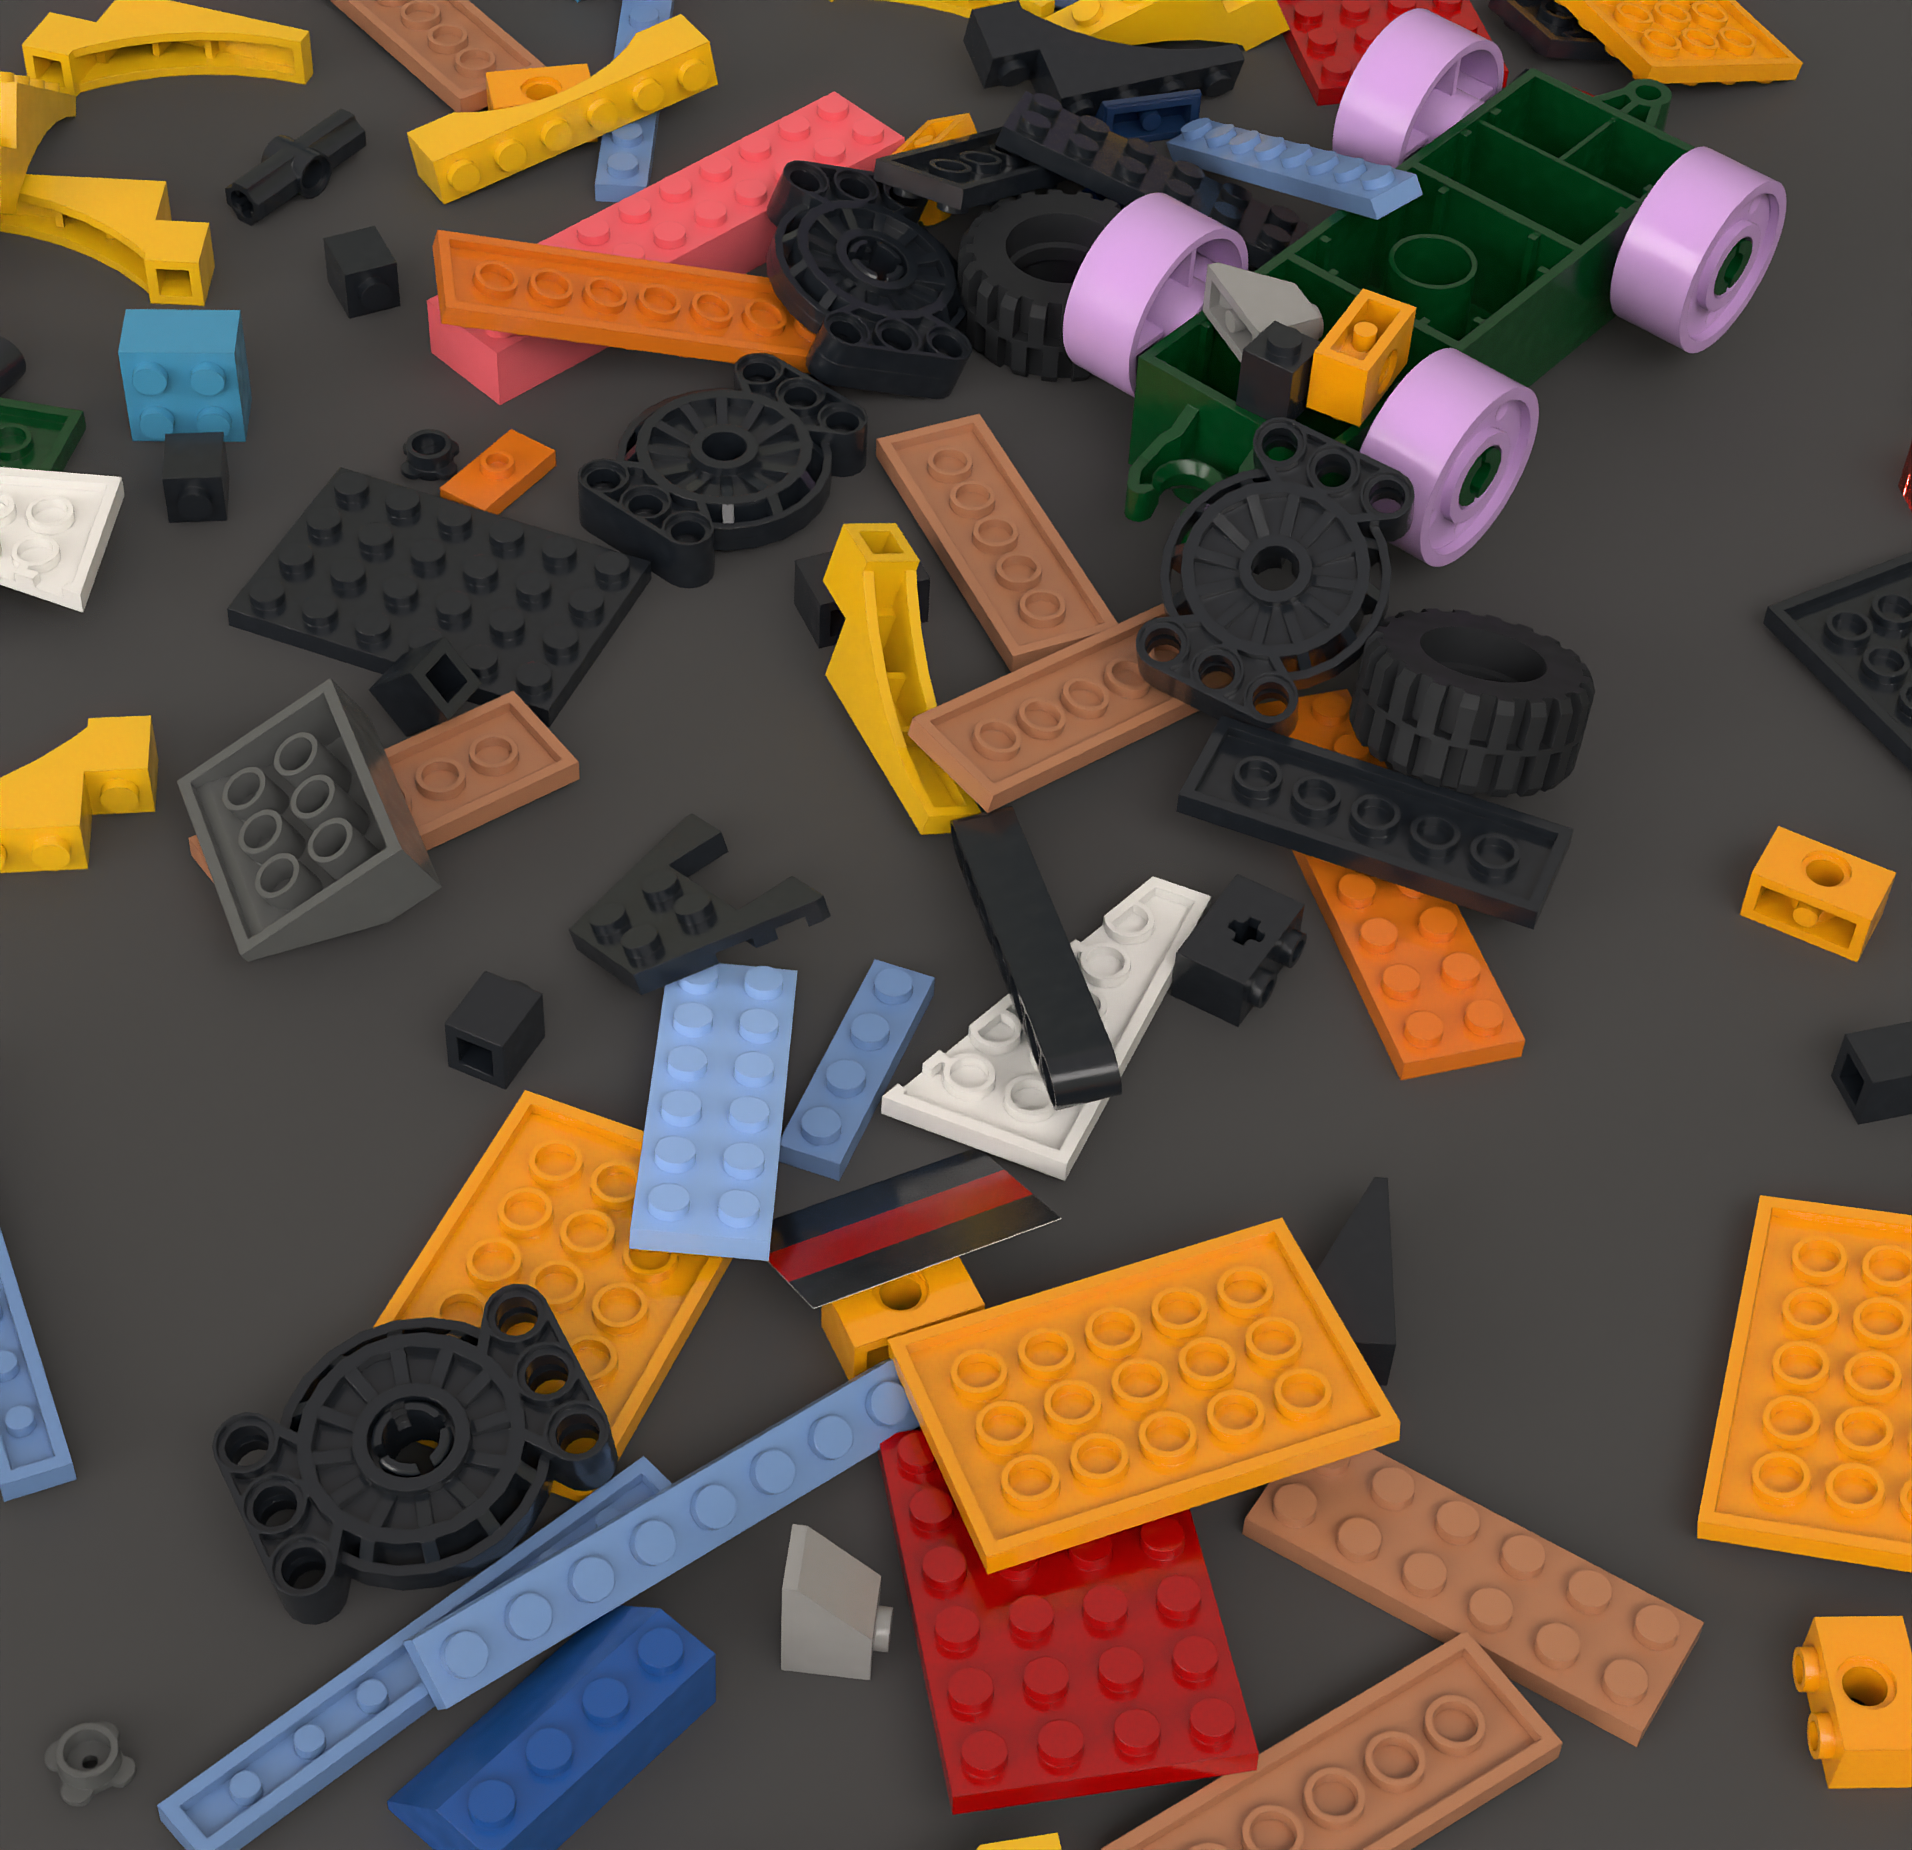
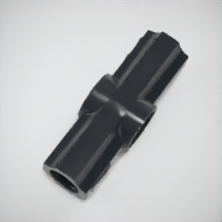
(295, 167)

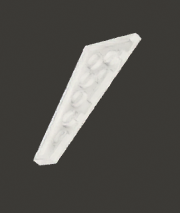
(55, 531)
(989, 1083)

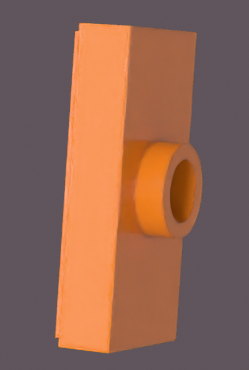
(500, 473)

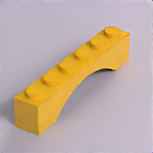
(484, 147)

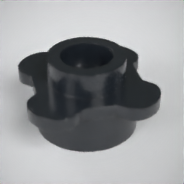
(430, 456)

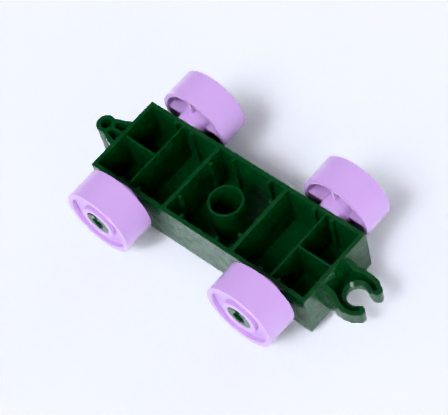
(1526, 242)

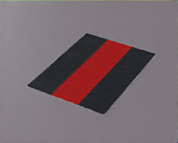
(901, 1226)

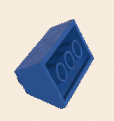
(564, 1737)

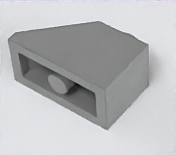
(1247, 302)
(830, 1610)

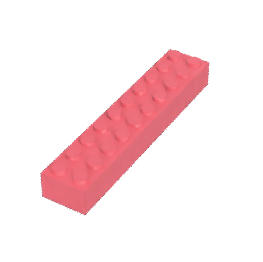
(696, 218)

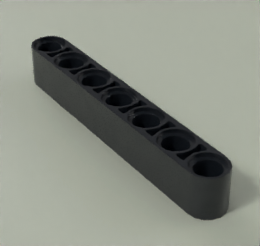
(1035, 960)

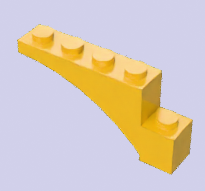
(1154, 21)
(162, 40)
(26, 114)
(121, 226)
(883, 667)
(52, 799)

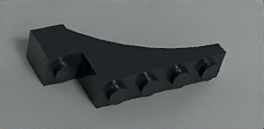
(1083, 70)

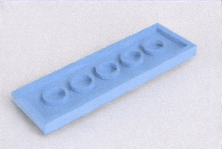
(715, 1114)

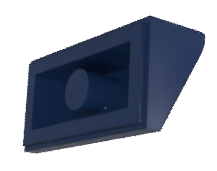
(1151, 116)

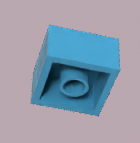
(185, 373)

